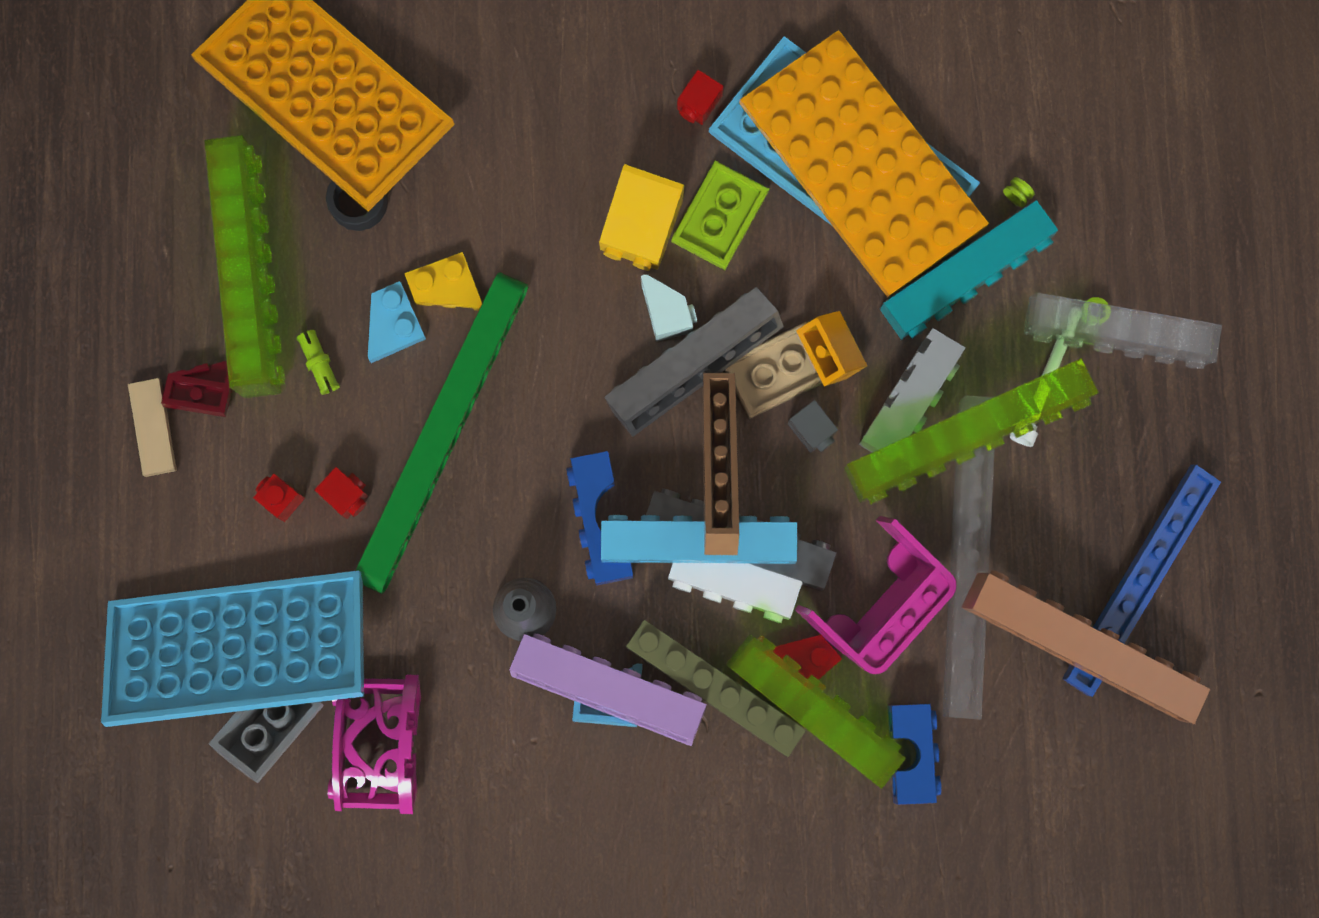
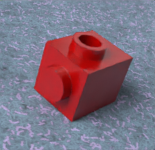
(343, 493)
(278, 497)

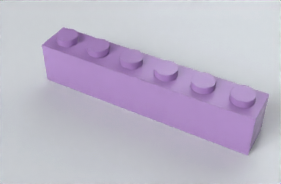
(608, 689)

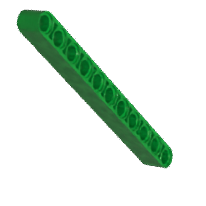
(441, 432)

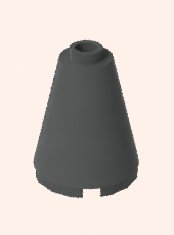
(536, 616)

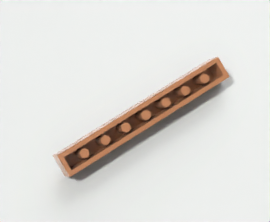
(1086, 647)

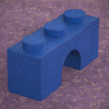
(918, 781)

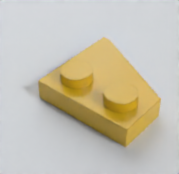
(444, 284)

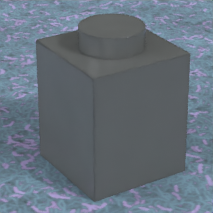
(813, 427)

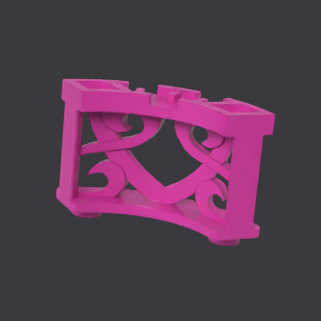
(404, 778)

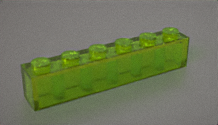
(815, 710)

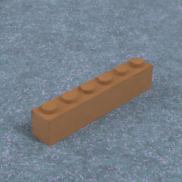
(720, 465)

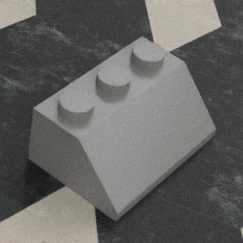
(260, 736)

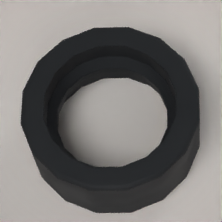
(353, 223)

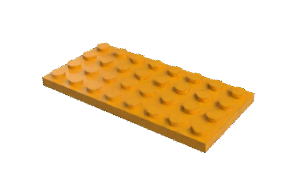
(324, 94)
(863, 163)

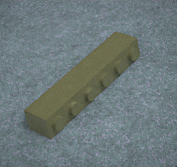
(716, 688)

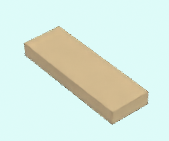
(152, 427)

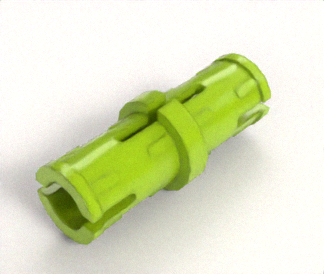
(318, 362)

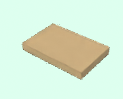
(774, 373)

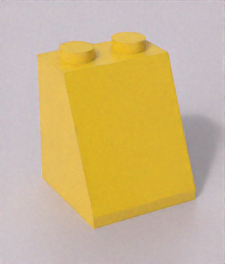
(641, 218)

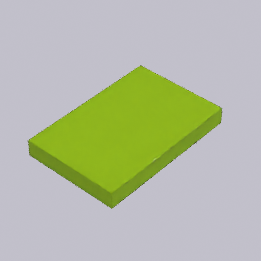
(720, 215)

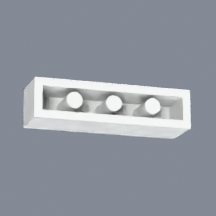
(741, 583)

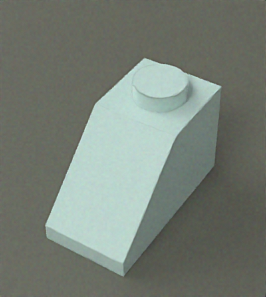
(667, 310)

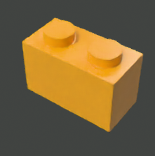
(831, 348)

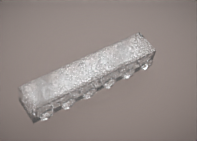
(1122, 329)

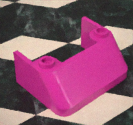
(899, 613)

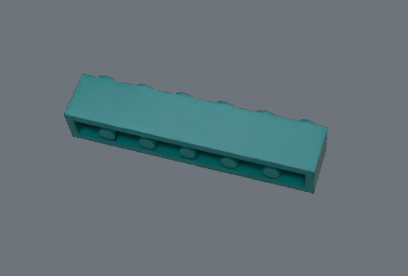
(968, 270)

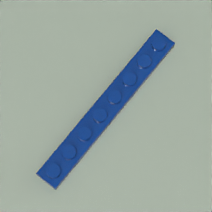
(1151, 564)

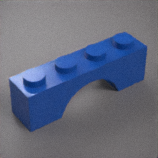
(593, 479)

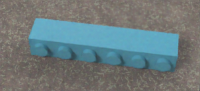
(684, 541)

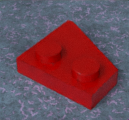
(812, 654)

